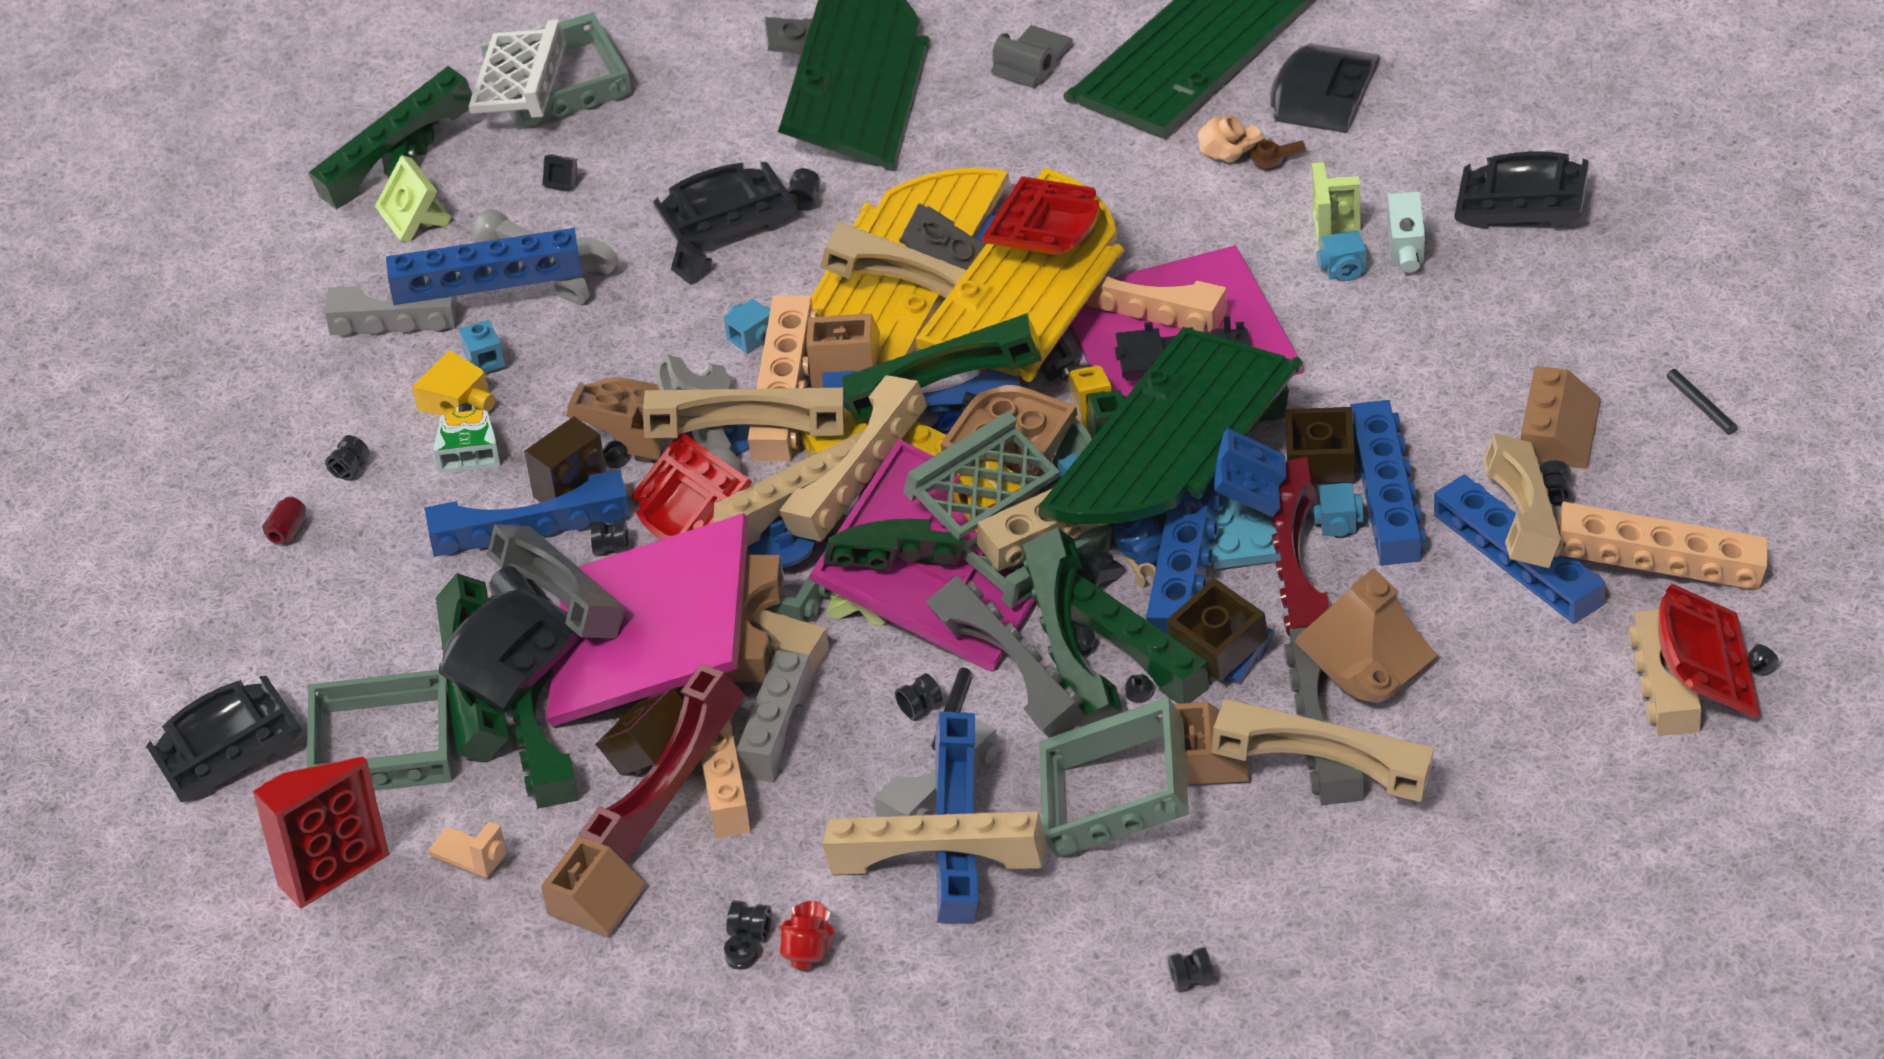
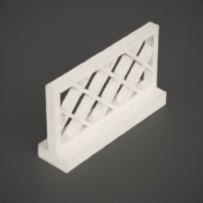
(540, 71)

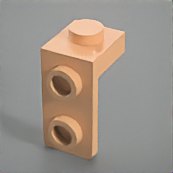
(472, 854)

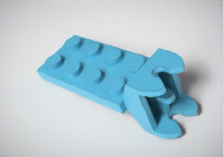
(1242, 536)

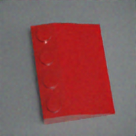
(321, 827)

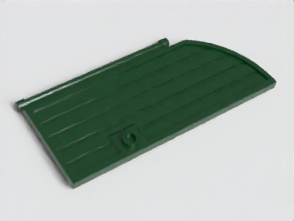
(1181, 59)
(856, 79)
(1169, 430)

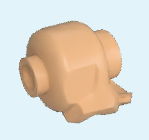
(1227, 138)

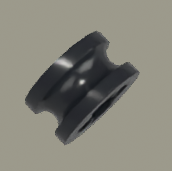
(738, 961)

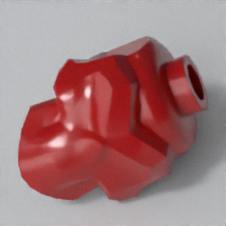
(806, 934)

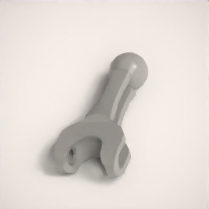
(593, 254)
(674, 375)

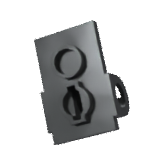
(786, 34)
(1030, 56)
(939, 238)

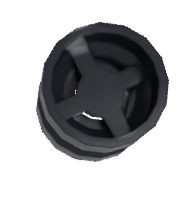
(804, 188)
(349, 455)
(1557, 481)
(609, 537)
(918, 696)
(752, 921)
(1190, 969)

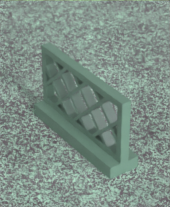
(959, 460)
(1019, 584)

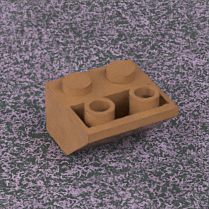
(841, 344)
(1201, 764)
(591, 887)

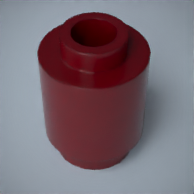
(285, 521)

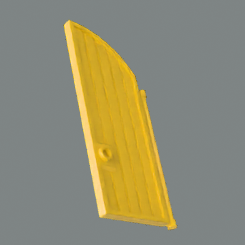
(1020, 281)
(897, 304)

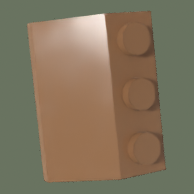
(1560, 417)

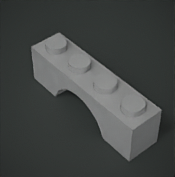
(355, 313)
(763, 738)
(918, 794)

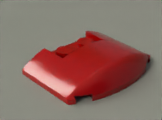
(1044, 217)
(684, 487)
(1706, 649)

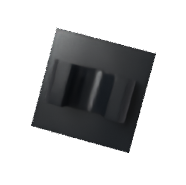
(559, 172)
(690, 262)

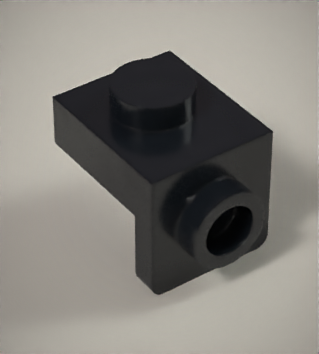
(1060, 361)
(1099, 567)

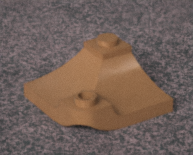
(617, 408)
(1038, 417)
(1366, 641)

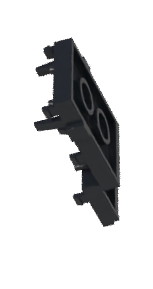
(1141, 348)

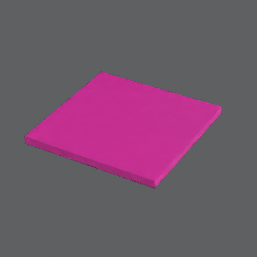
(1225, 267)
(903, 590)
(677, 613)

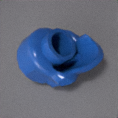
(1139, 539)

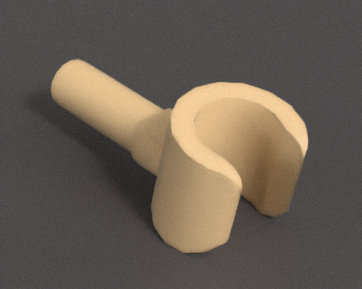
(1141, 570)

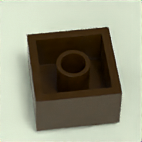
(1323, 438)
(564, 460)
(1219, 627)
(642, 733)

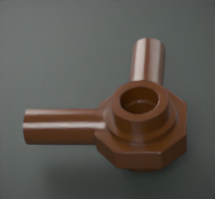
(1269, 154)

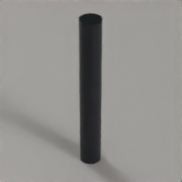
(1702, 401)
(957, 693)

